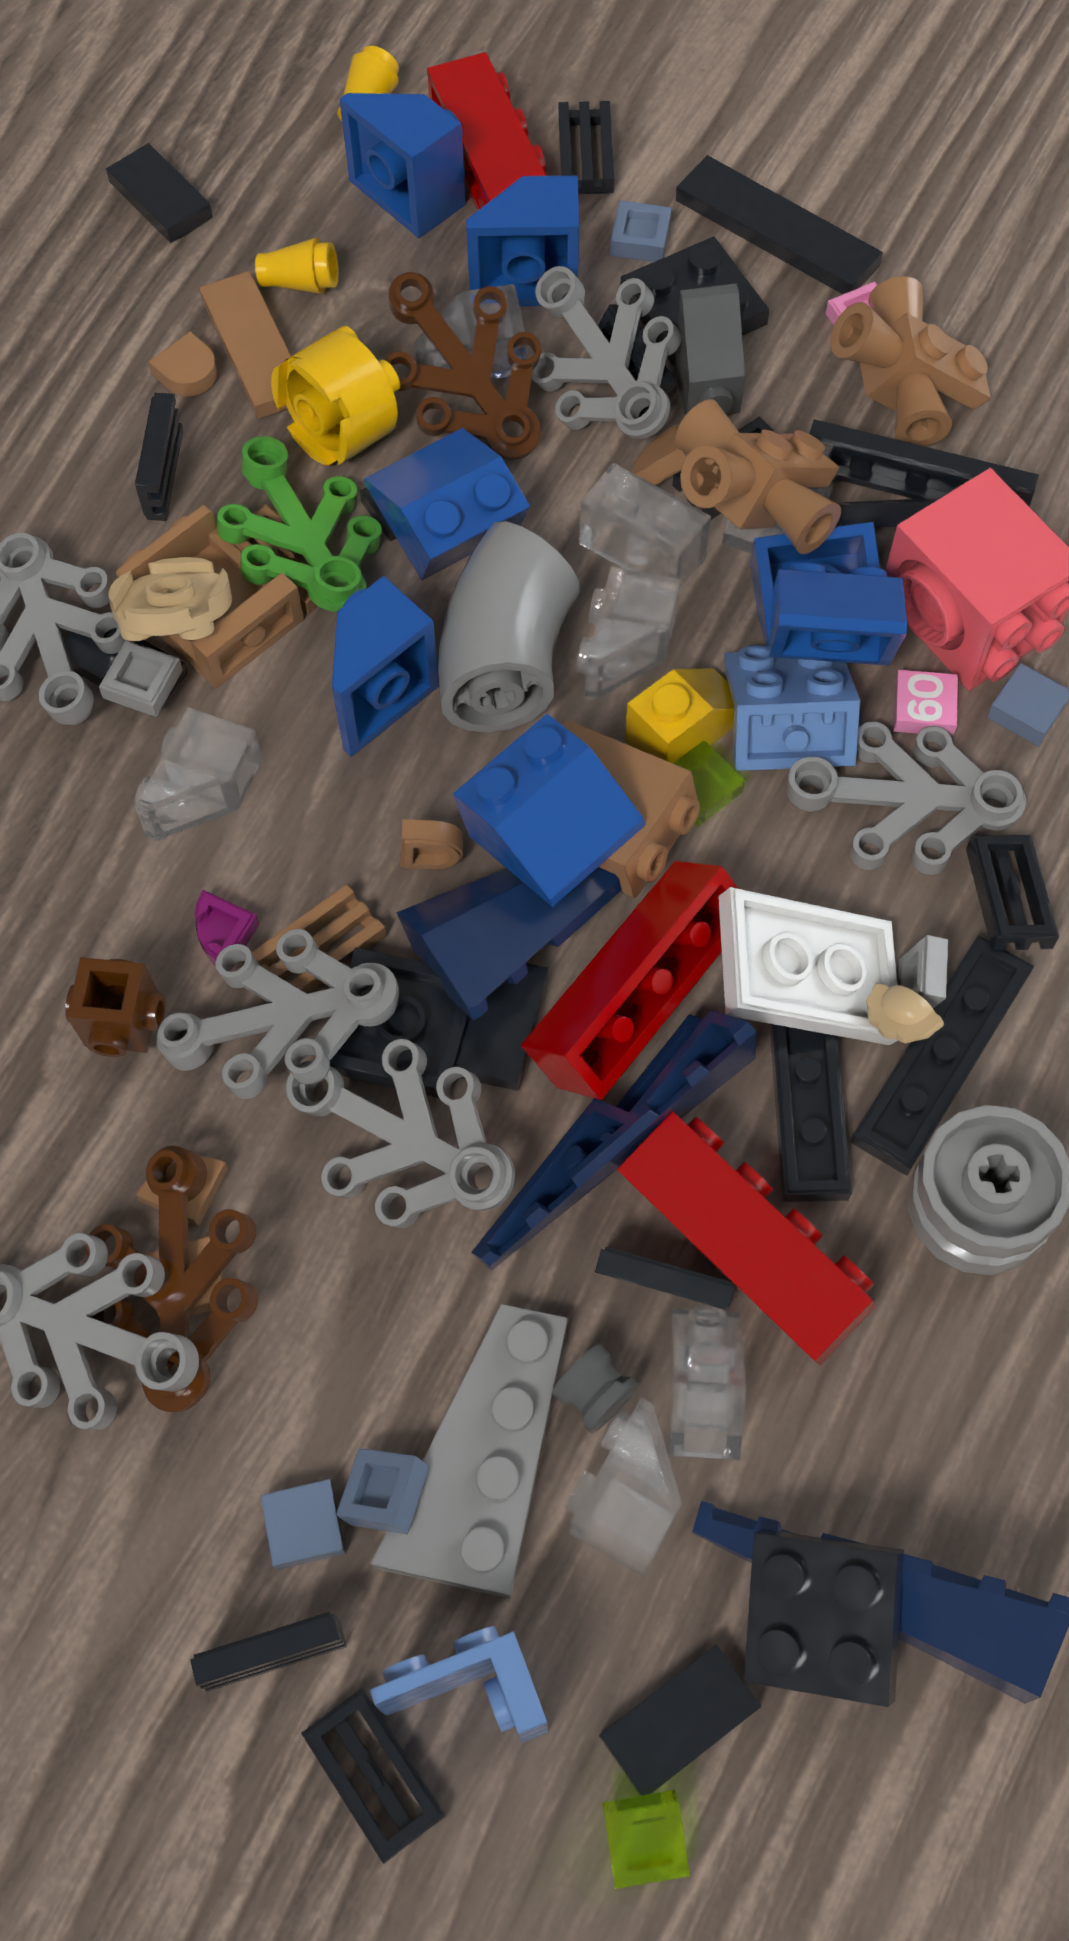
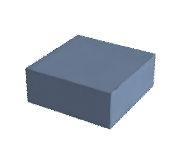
(640, 231)
(1029, 704)
(383, 1491)
(302, 1524)

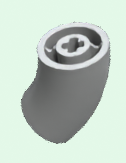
(503, 630)

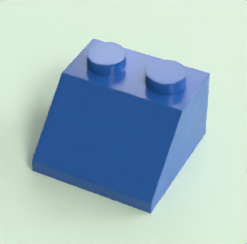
(405, 156)
(525, 235)
(446, 499)
(841, 552)
(837, 615)
(380, 662)
(548, 810)

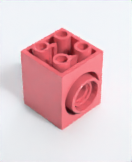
(981, 579)

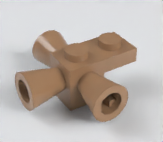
(909, 360)
(757, 476)

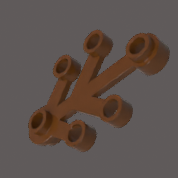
(468, 374)
(185, 1283)

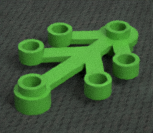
(327, 577)

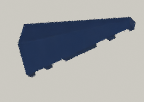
(493, 928)
(680, 1077)
(959, 1619)

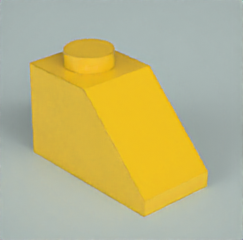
(680, 713)

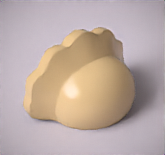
(901, 1014)

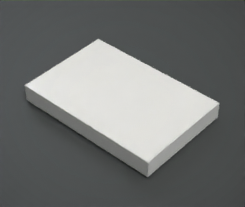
(803, 964)

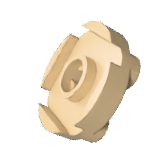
(175, 598)

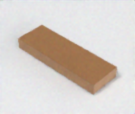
(247, 336)

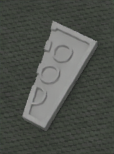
(484, 1461)

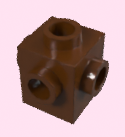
(114, 1006)

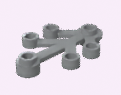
(609, 359)
(24, 568)
(913, 793)
(284, 1016)
(412, 1139)
(71, 1325)

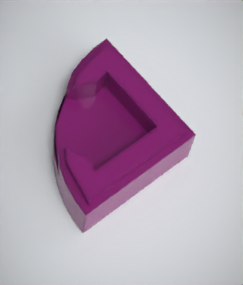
(222, 924)

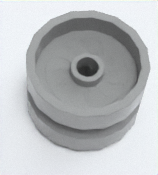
(989, 1190)

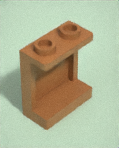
(257, 612)
(662, 796)

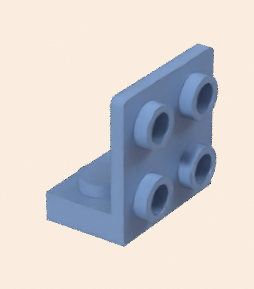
(790, 710)
(476, 1656)

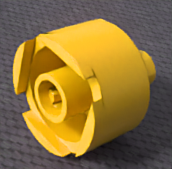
(336, 396)

